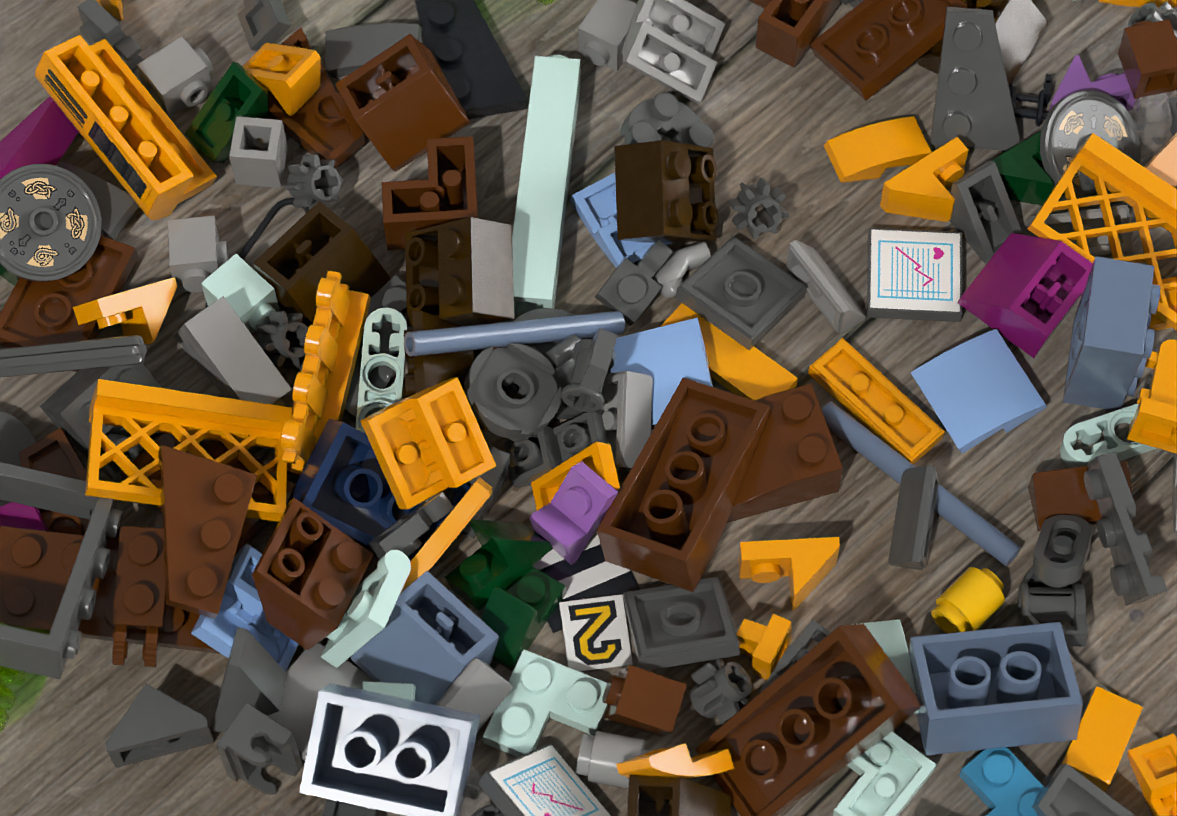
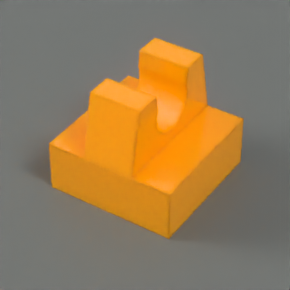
(765, 643)

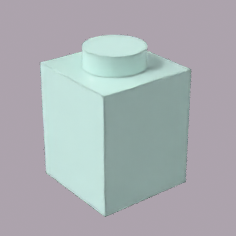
(244, 291)

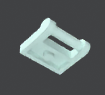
(368, 608)

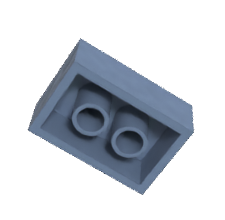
(1111, 334)
(995, 688)
(389, 752)

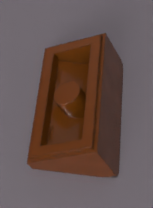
(1065, 493)

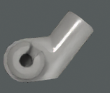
(677, 265)

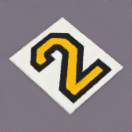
(596, 633)

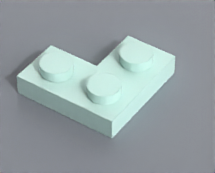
(543, 692)
(888, 780)

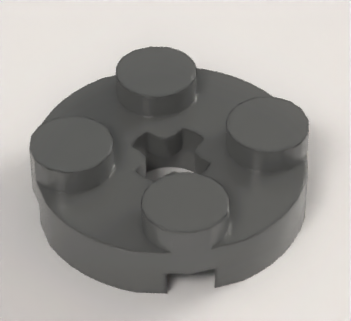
(665, 117)
(509, 416)

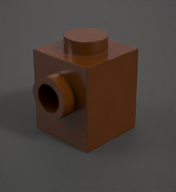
(1149, 58)
(643, 700)

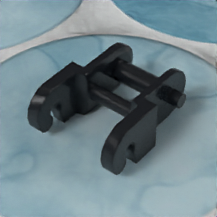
(1041, 100)

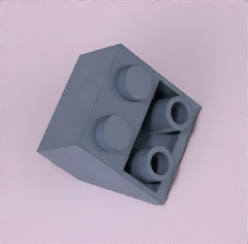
(426, 641)

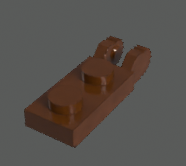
(139, 591)

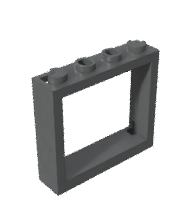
(49, 653)

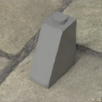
(231, 356)

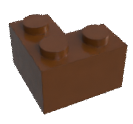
(790, 26)
(440, 199)

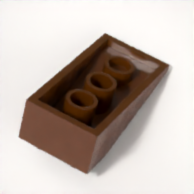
(792, 457)
(683, 485)
(811, 722)

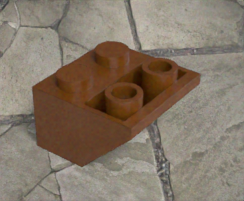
(402, 101)
(308, 575)

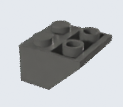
(71, 406)

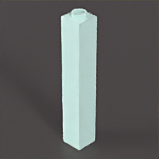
(544, 181)

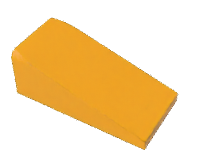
(1102, 737)

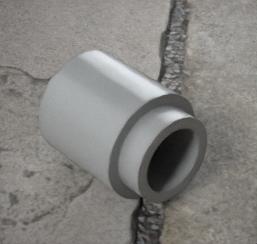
(601, 754)

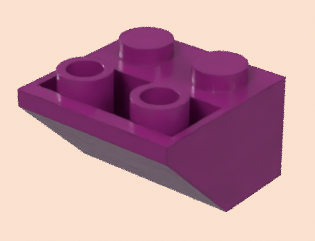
(1027, 289)

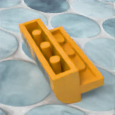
(123, 125)

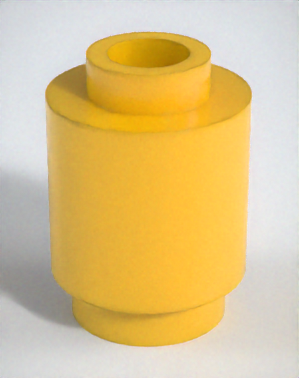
(968, 601)

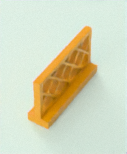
(1126, 182)
(190, 420)

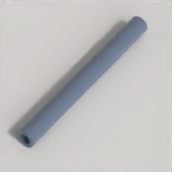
(514, 332)
(946, 505)

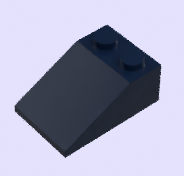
(350, 489)

